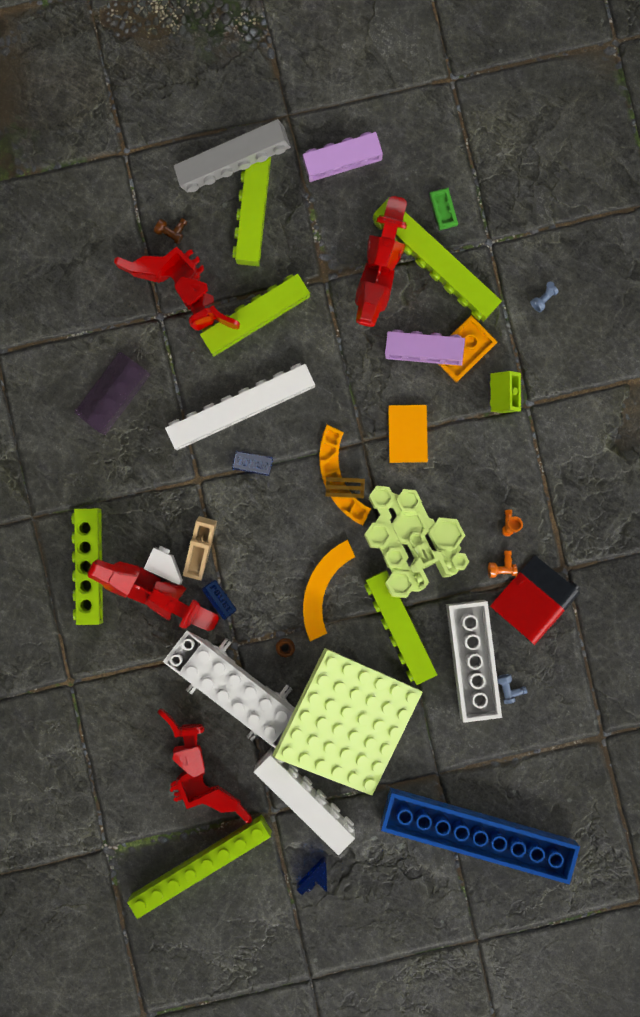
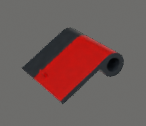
(535, 599)

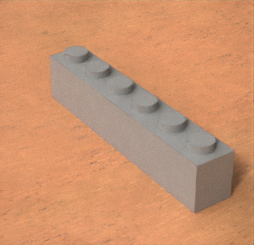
(232, 156)

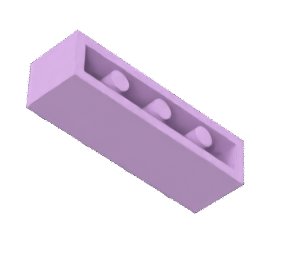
(342, 156)
(425, 348)

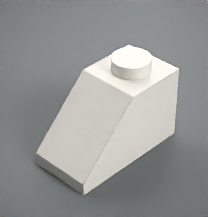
(164, 565)

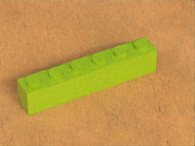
(252, 213)
(256, 314)
(402, 629)

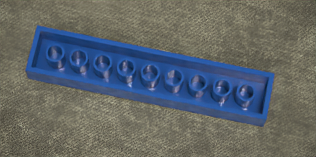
(479, 835)

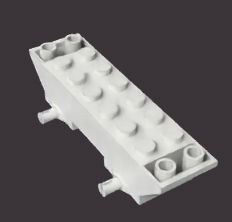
(231, 687)

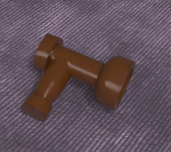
(175, 234)

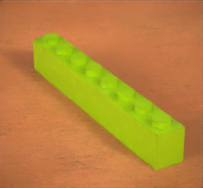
(443, 267)
(199, 866)

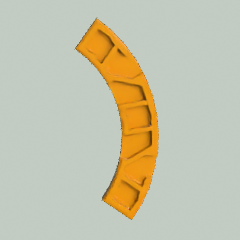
(330, 468)
(317, 585)

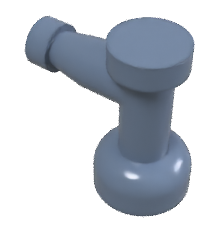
(538, 303)
(509, 694)

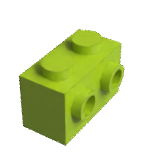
(505, 392)

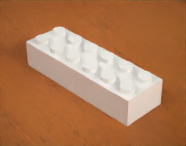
(474, 661)
(306, 801)

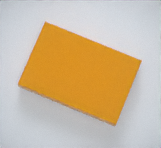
(476, 345)
(407, 433)

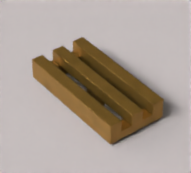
(335, 479)

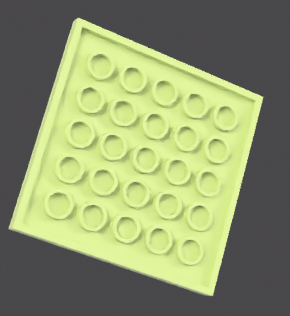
(347, 722)

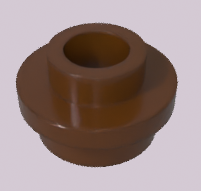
(281, 652)

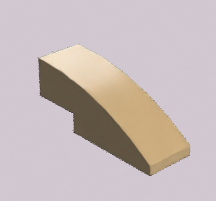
(199, 548)

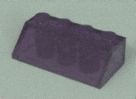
(112, 393)

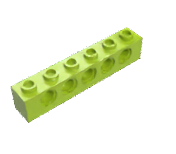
(79, 556)

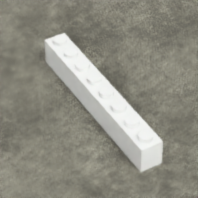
(240, 407)

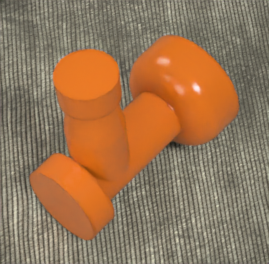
(512, 524)
(508, 567)

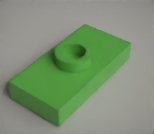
(443, 209)

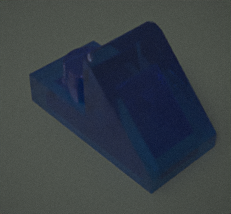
(316, 874)

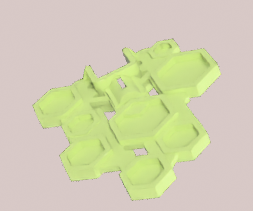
(410, 529)

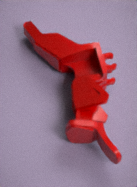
(382, 256)
(186, 277)
(146, 588)
(190, 781)

